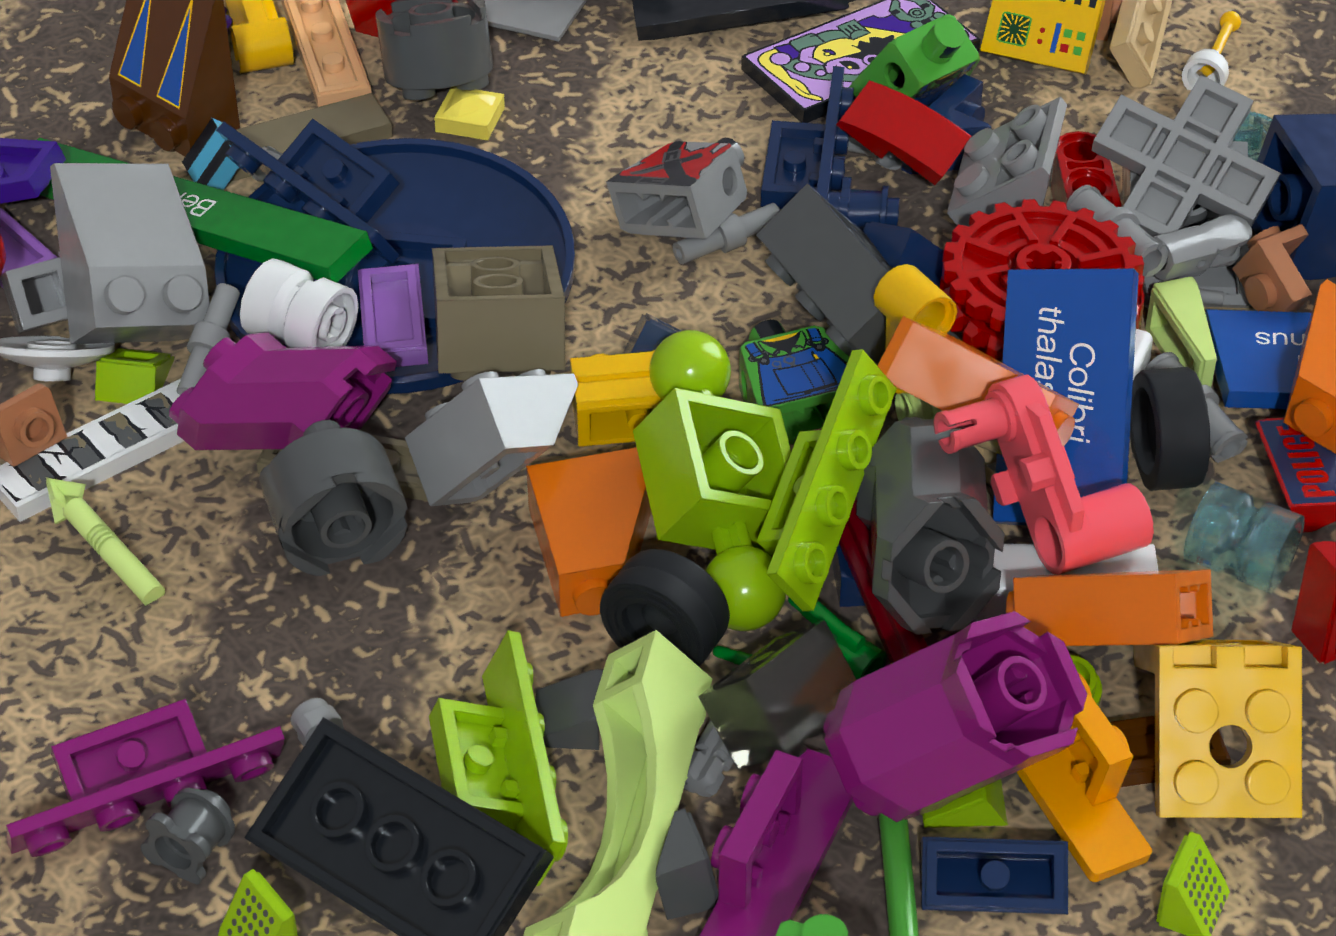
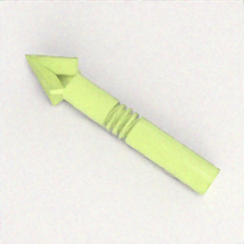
(68, 504)

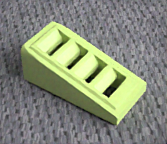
(1181, 326)

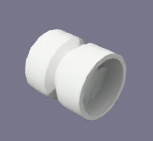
(297, 308)

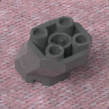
(929, 528)

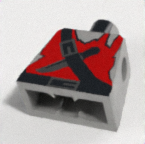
(680, 189)

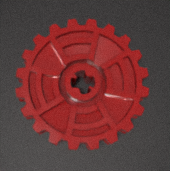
(1022, 238)

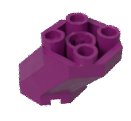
(270, 394)
(954, 717)

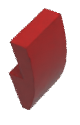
(910, 130)

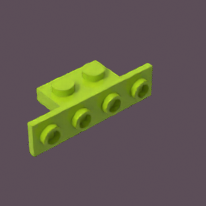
(824, 481)
(498, 752)

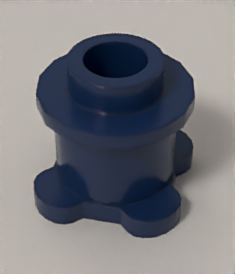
(868, 205)

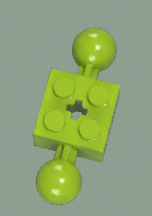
(713, 471)

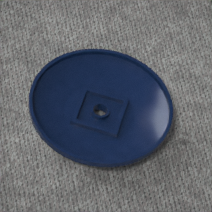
(444, 200)

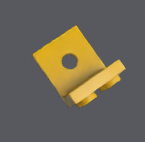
(1220, 685)

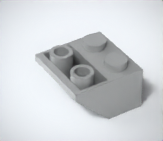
(1008, 162)
(488, 433)

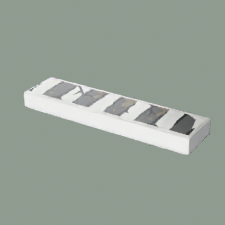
(93, 452)

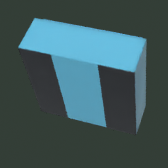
(207, 158)

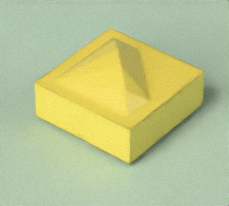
(469, 113)

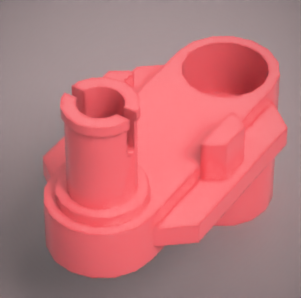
(1063, 526)

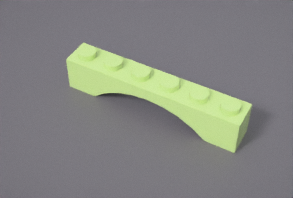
(648, 735)

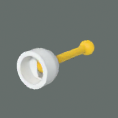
(1210, 61)

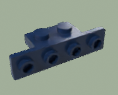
(809, 152)
(325, 174)

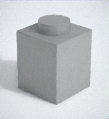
(36, 295)

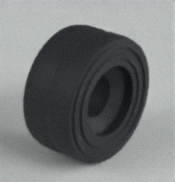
(668, 596)

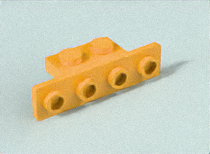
(1080, 794)

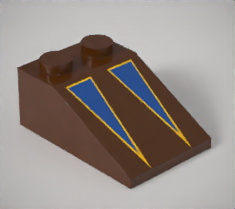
(173, 70)

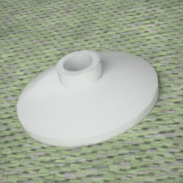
(51, 355)

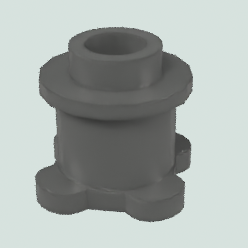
(188, 833)

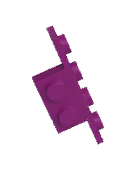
(132, 766)
(776, 843)

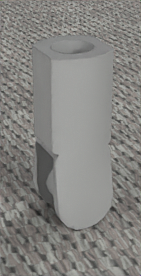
(1204, 246)

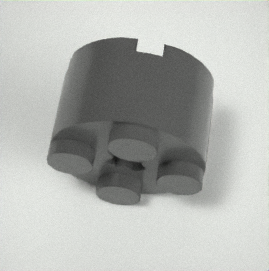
(434, 46)
(334, 498)

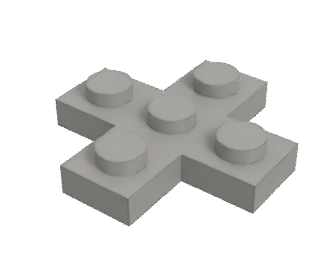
(1186, 158)

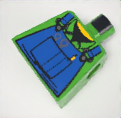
(929, 58)
(791, 373)

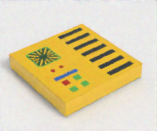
(1044, 31)

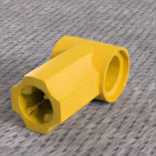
(258, 35)
(913, 295)

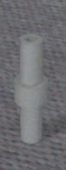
(728, 236)
(208, 334)

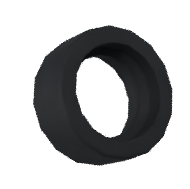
(1170, 428)

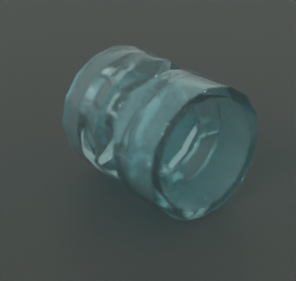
(1240, 536)

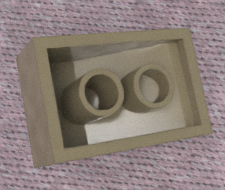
(498, 310)

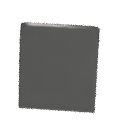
(570, 712)
(685, 870)

